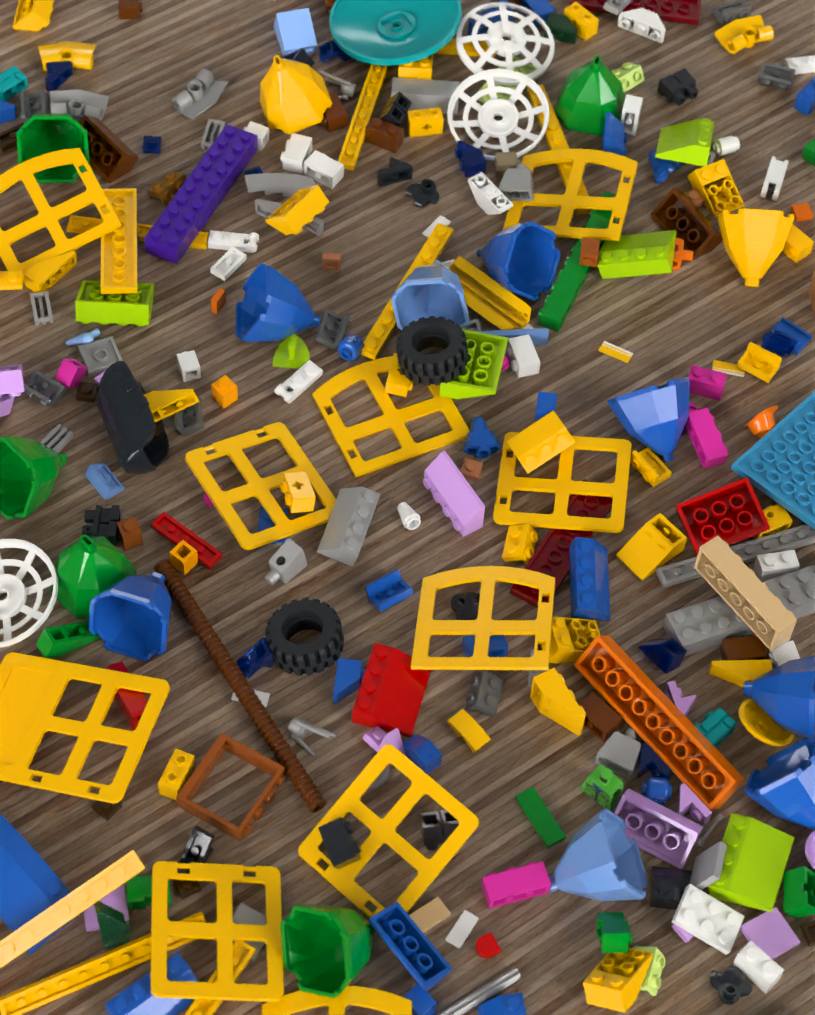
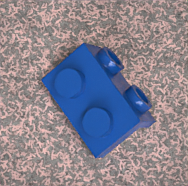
(388, 590)

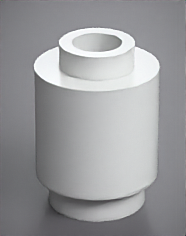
(726, 145)

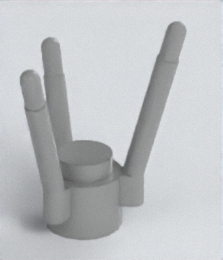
(346, 89)
(300, 728)

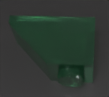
(561, 28)
(112, 926)

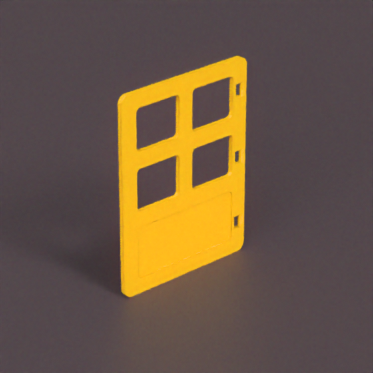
(28, 700)

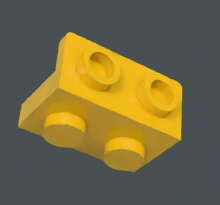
(759, 362)
(650, 466)
(520, 543)

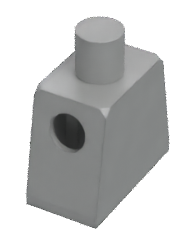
(517, 183)
(286, 563)
(620, 753)

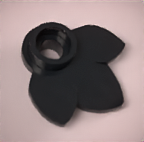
(423, 193)
(470, 606)
(730, 982)

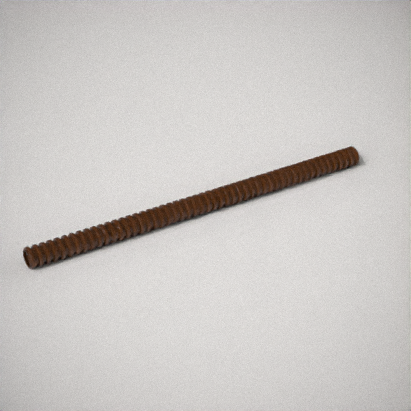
(241, 687)

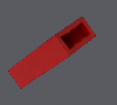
(130, 701)

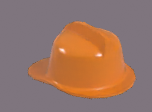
(762, 422)

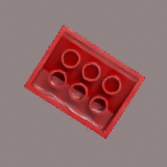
(724, 512)
(390, 691)

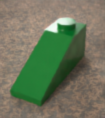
(64, 639)

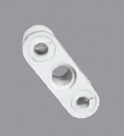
(774, 177)

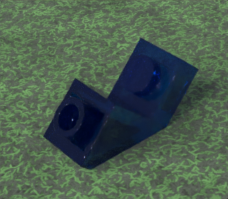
(330, 50)

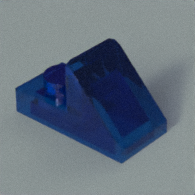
(57, 74)
(255, 658)
(650, 761)

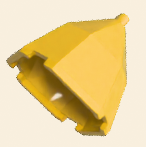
(293, 96)
(754, 240)

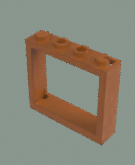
(223, 744)

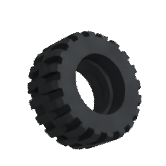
(435, 367)
(302, 616)

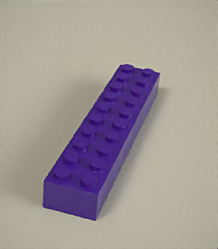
(201, 194)

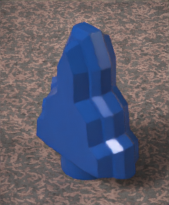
(661, 167)
(481, 440)

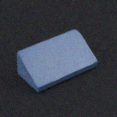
(103, 480)

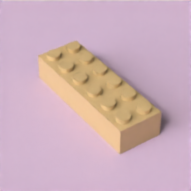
(745, 593)

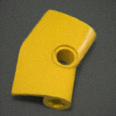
(743, 33)
(78, 53)

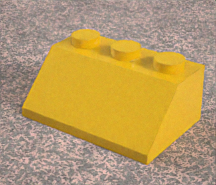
(32, 14)
(298, 210)
(540, 441)

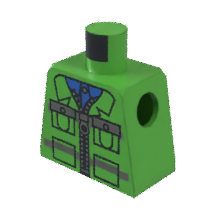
(602, 786)

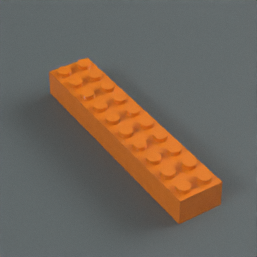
(659, 722)

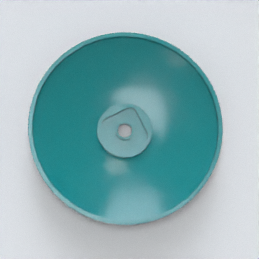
(369, 32)

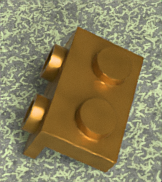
(167, 187)

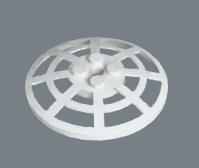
(503, 47)
(499, 107)
(18, 593)

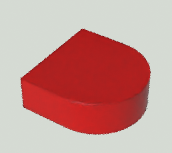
(487, 946)

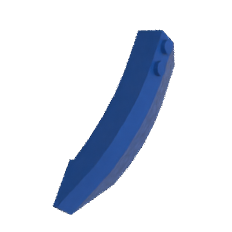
(25, 882)

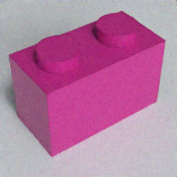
(706, 382)

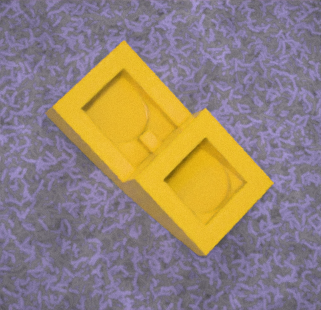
(469, 730)

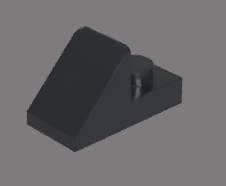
(397, 172)
(198, 846)

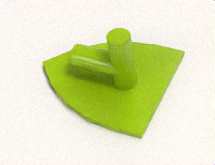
(291, 353)

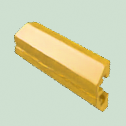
(490, 298)

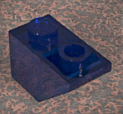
(470, 159)
(778, 343)
(664, 653)

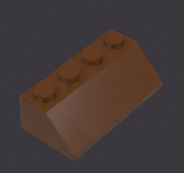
(106, 151)
(680, 214)

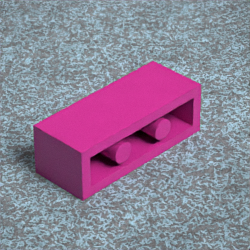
(706, 438)
(515, 884)

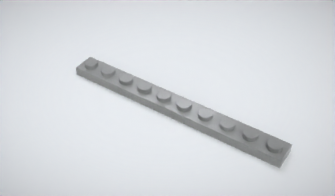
(748, 551)

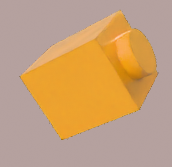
(224, 391)
(183, 557)

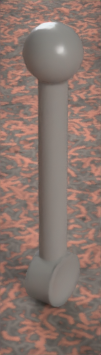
(719, 817)

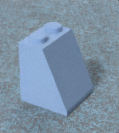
(295, 31)

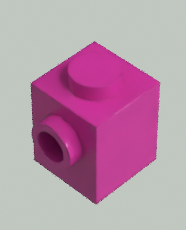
(70, 373)

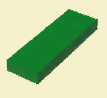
(540, 817)

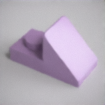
(675, 695)
(378, 738)
(690, 802)

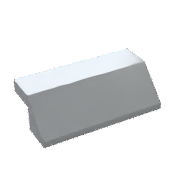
(426, 93)

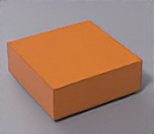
(802, 212)
(218, 300)

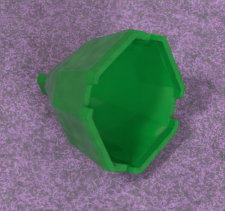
(588, 96)
(41, 136)
(26, 475)
(86, 570)
(325, 947)

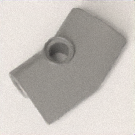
(200, 94)
(78, 103)

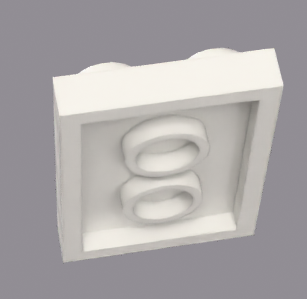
(708, 919)

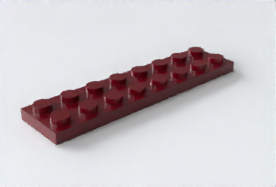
(668, 10)
(553, 552)

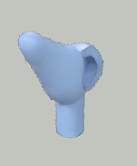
(83, 338)

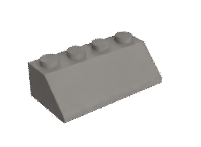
(348, 524)

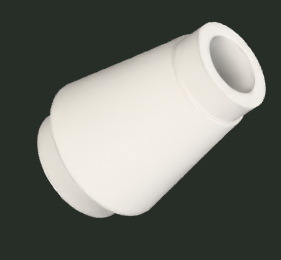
(409, 517)

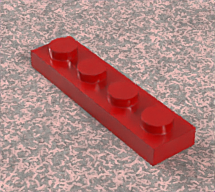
(176, 532)

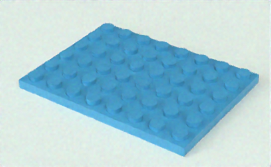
(785, 462)

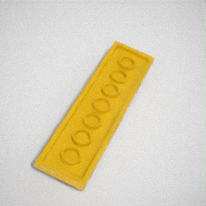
(120, 245)

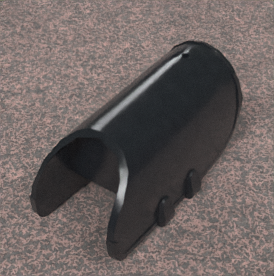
(126, 413)

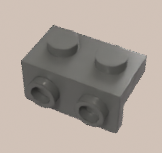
(731, 11)
(776, 76)
(33, 104)
(332, 328)
(45, 388)
(189, 419)
(484, 693)

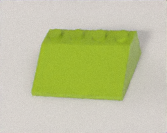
(686, 142)
(637, 255)
(114, 308)
(482, 369)
(752, 863)

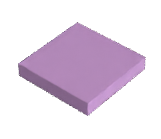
(115, 899)
(770, 933)

